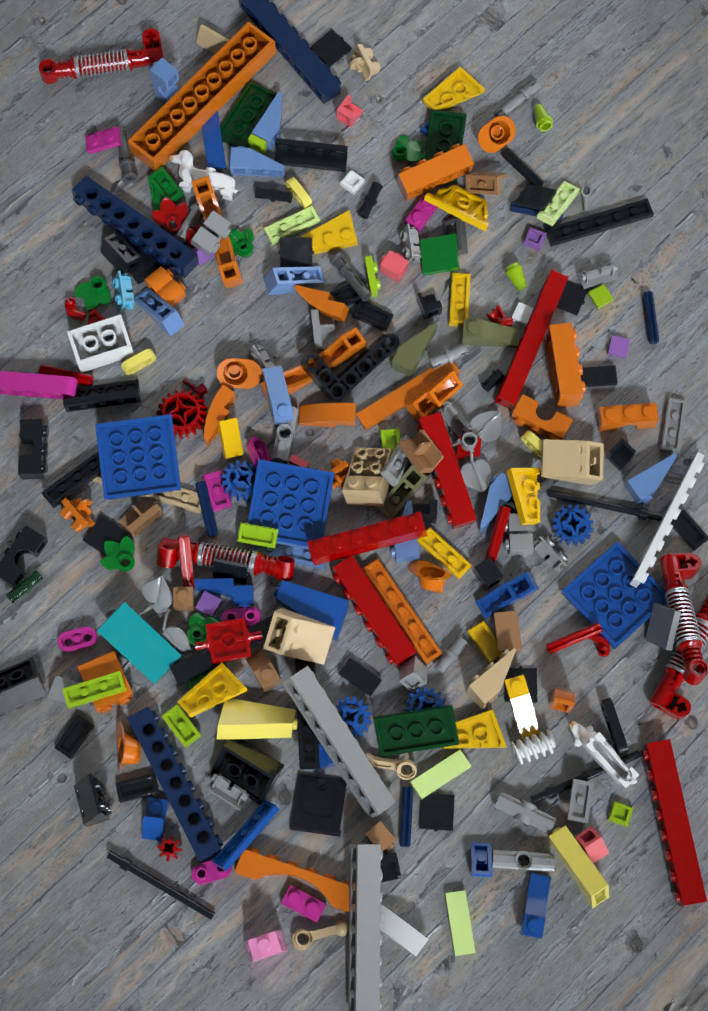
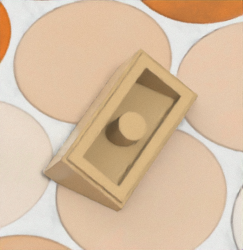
(210, 39)

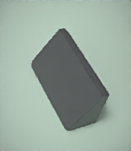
(457, 226)

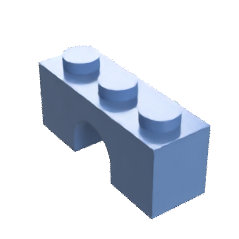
(164, 80)

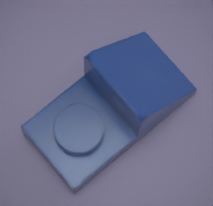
(155, 819)
(481, 859)

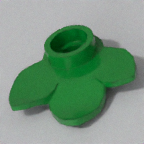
(408, 150)
(240, 240)
(92, 295)
(117, 553)
(197, 624)

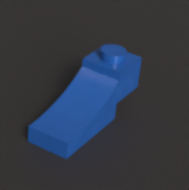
(507, 594)
(241, 595)
(535, 906)

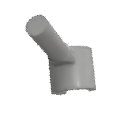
(585, 197)

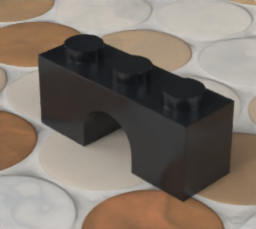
(33, 465)
(26, 542)

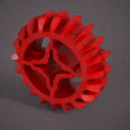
(189, 412)

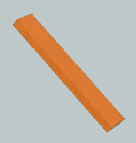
(401, 396)
(402, 612)

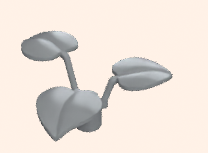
(488, 427)
(159, 595)

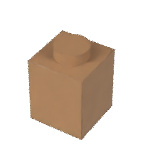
(183, 599)
(381, 835)

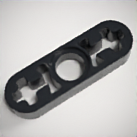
(614, 726)

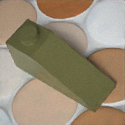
(488, 334)
(412, 351)
(403, 491)

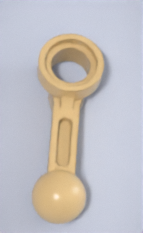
(394, 764)
(340, 928)

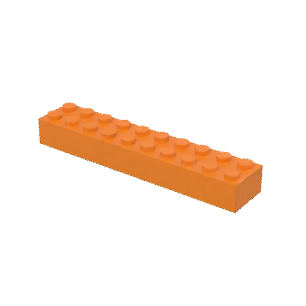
(202, 96)

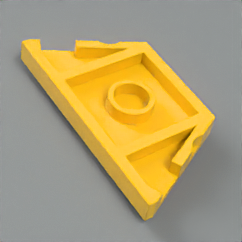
(462, 205)

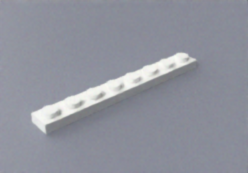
(665, 527)

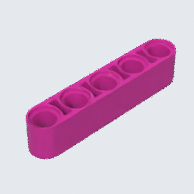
(37, 385)

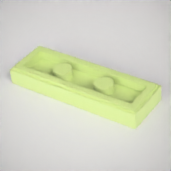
(565, 195)
(292, 225)
(440, 774)
(460, 923)

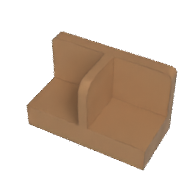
(484, 182)
(422, 452)
(141, 517)
(507, 631)

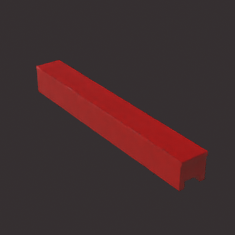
(531, 340)

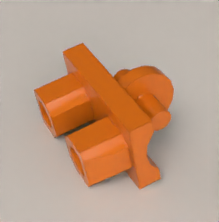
(341, 470)
(80, 510)

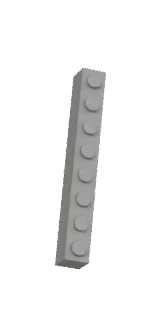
(339, 742)
(365, 927)

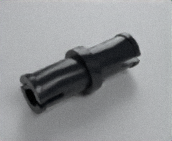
(273, 194)
(370, 200)

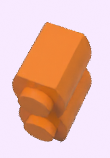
(164, 285)

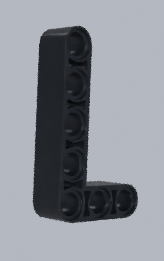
(352, 369)

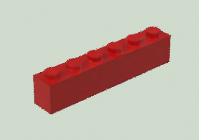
(448, 474)
(367, 538)
(374, 611)

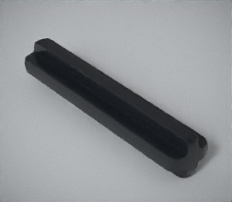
(521, 167)

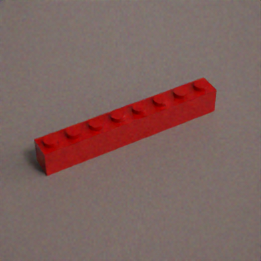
(674, 822)

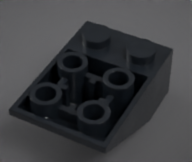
(91, 800)

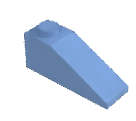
(270, 124)
(251, 163)
(283, 279)
(160, 311)
(278, 395)
(646, 483)
(498, 495)
(407, 550)

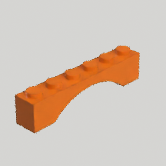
(225, 255)
(336, 354)
(257, 866)

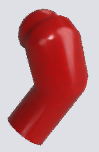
(72, 311)
(602, 645)

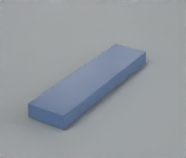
(298, 552)

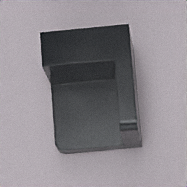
(429, 305)
(621, 454)
(428, 511)
(487, 573)
(390, 867)

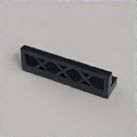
(310, 156)
(103, 399)

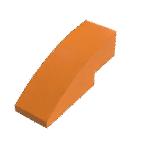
(324, 303)
(434, 395)
(218, 411)
(328, 414)
(562, 700)

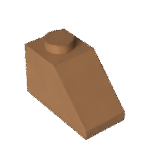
(263, 670)

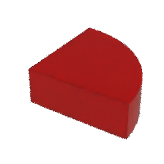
(94, 317)

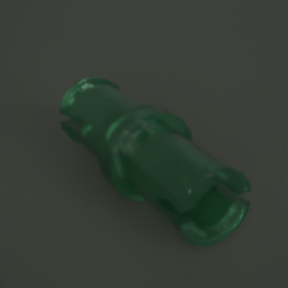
(24, 586)

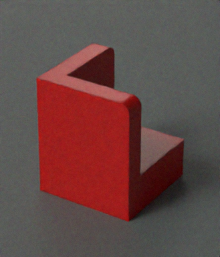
(460, 453)

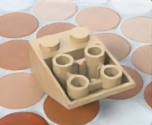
(572, 461)
(364, 480)
(299, 636)
(486, 688)

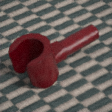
(200, 389)

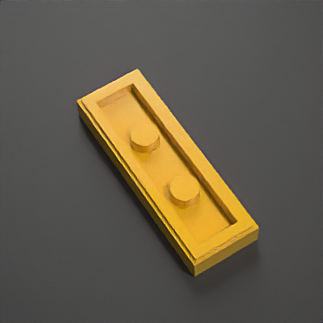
(459, 298)
(444, 553)

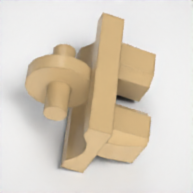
(362, 62)

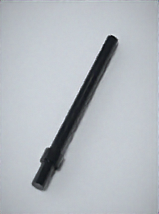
(642, 513)
(551, 792)
(127, 865)

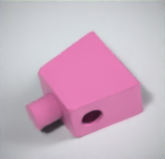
(265, 946)

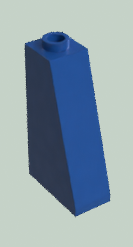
(313, 604)

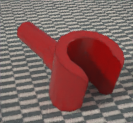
(494, 317)
(509, 320)

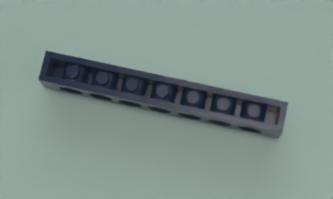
(144, 228)
(139, 722)

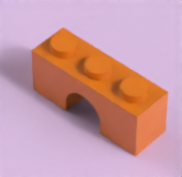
(525, 415)
(641, 415)

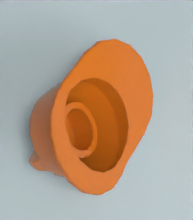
(496, 134)
(239, 373)
(430, 575)
(128, 747)

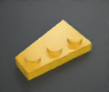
(453, 90)
(334, 234)
(525, 493)
(211, 691)
(479, 732)

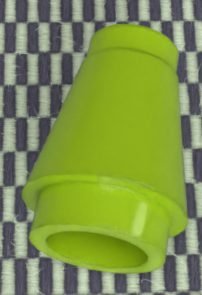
(542, 118)
(516, 276)

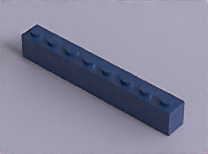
(293, 48)

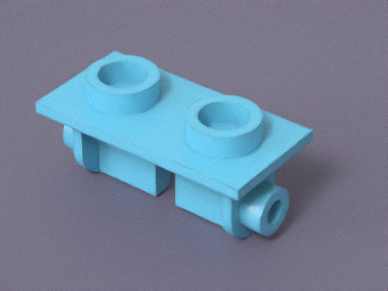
(121, 284)

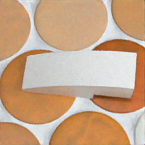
(401, 931)

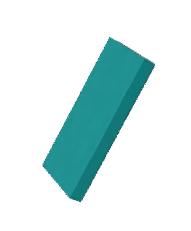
(139, 642)

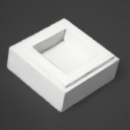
(352, 182)
(522, 314)

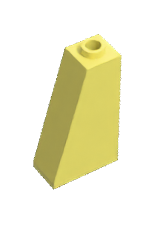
(255, 721)
(579, 866)

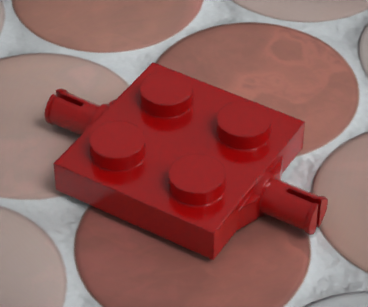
(228, 640)

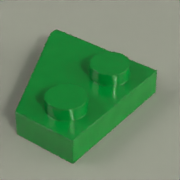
(163, 186)

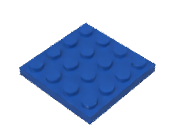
(138, 457)
(291, 500)
(607, 598)

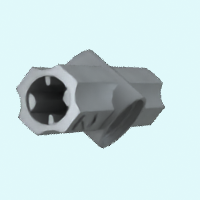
(283, 444)
(525, 813)
(536, 861)

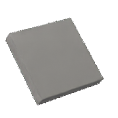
(663, 626)

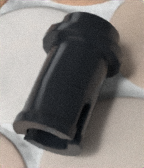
(496, 377)

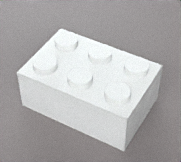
(100, 343)

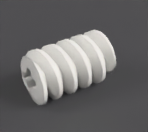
(534, 746)

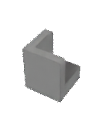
(413, 674)

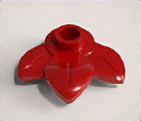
(170, 212)

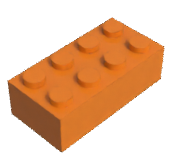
(434, 172)
(564, 365)

